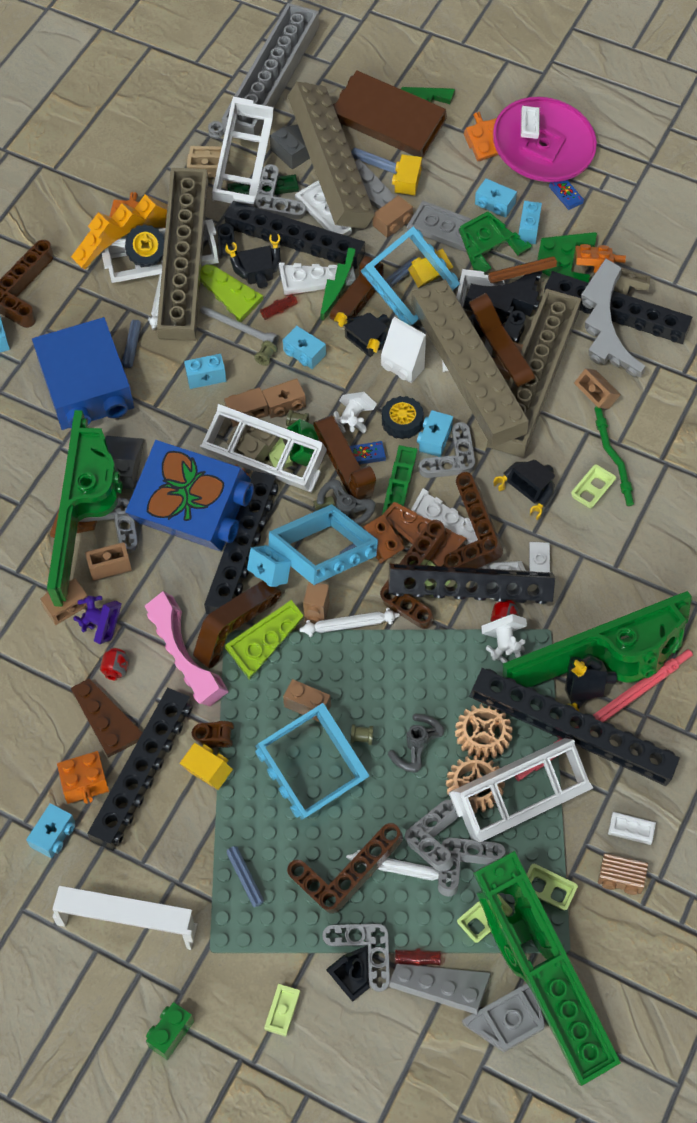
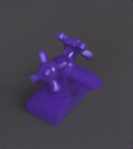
(104, 618)

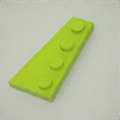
(232, 293)
(262, 639)

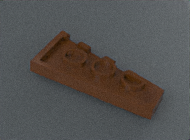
(108, 722)

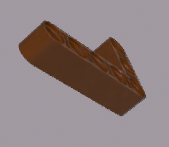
(18, 278)
(500, 340)
(356, 480)
(480, 524)
(423, 558)
(229, 618)
(349, 872)

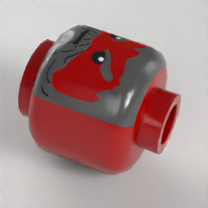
(503, 609)
(114, 664)

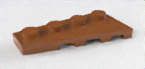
(411, 525)

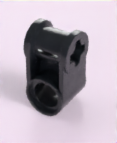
(225, 237)
(515, 325)

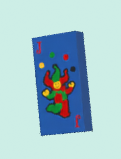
(566, 194)
(369, 452)

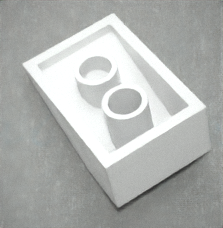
(404, 351)

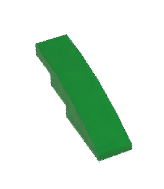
(335, 287)
(400, 477)

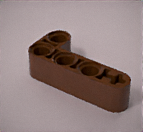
(357, 294)

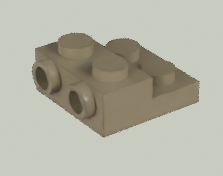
(254, 443)

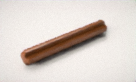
(522, 269)

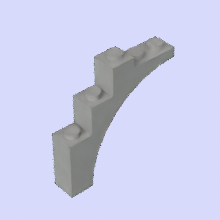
(599, 323)

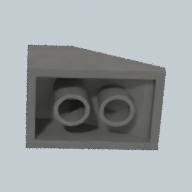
(289, 146)
(126, 456)

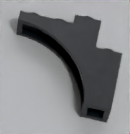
(515, 296)

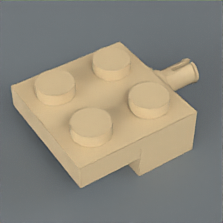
(204, 158)

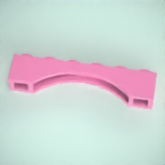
(166, 616)

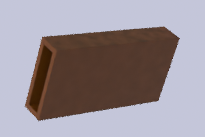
(389, 114)

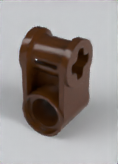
(217, 734)

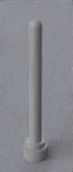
(272, 337)

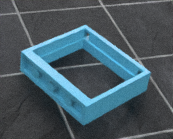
(386, 291)
(305, 526)
(339, 741)

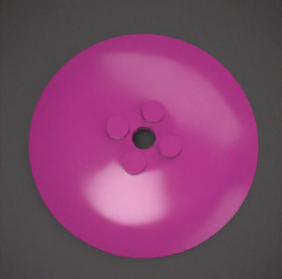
(561, 127)

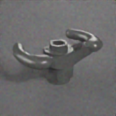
(347, 503)
(417, 741)

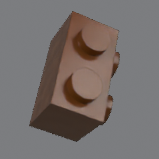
(388, 542)

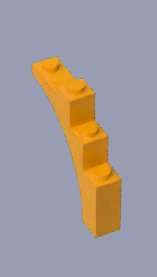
(108, 229)

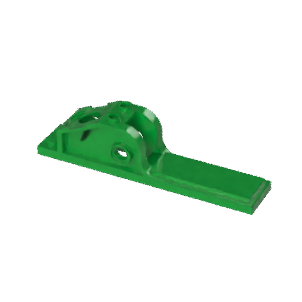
(88, 490)
(631, 658)
(552, 981)

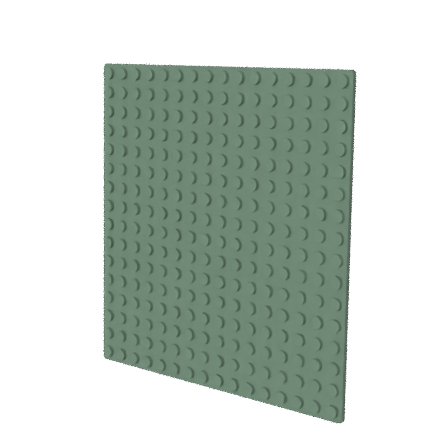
(378, 683)

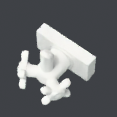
(354, 404)
(503, 631)

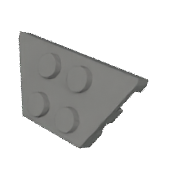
(508, 1019)

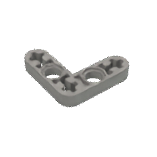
(269, 196)
(456, 460)
(119, 517)
(427, 833)
(458, 857)
(366, 940)

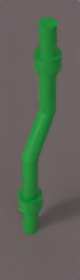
(626, 486)

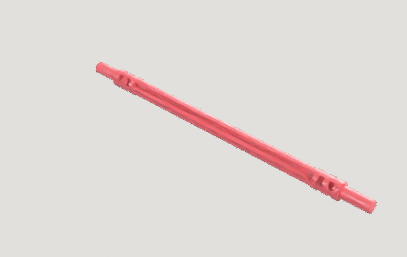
(629, 696)

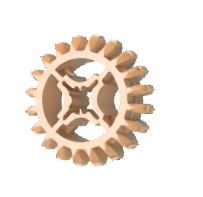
(492, 745)
(476, 766)

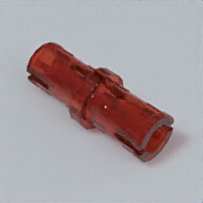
(278, 306)
(417, 957)

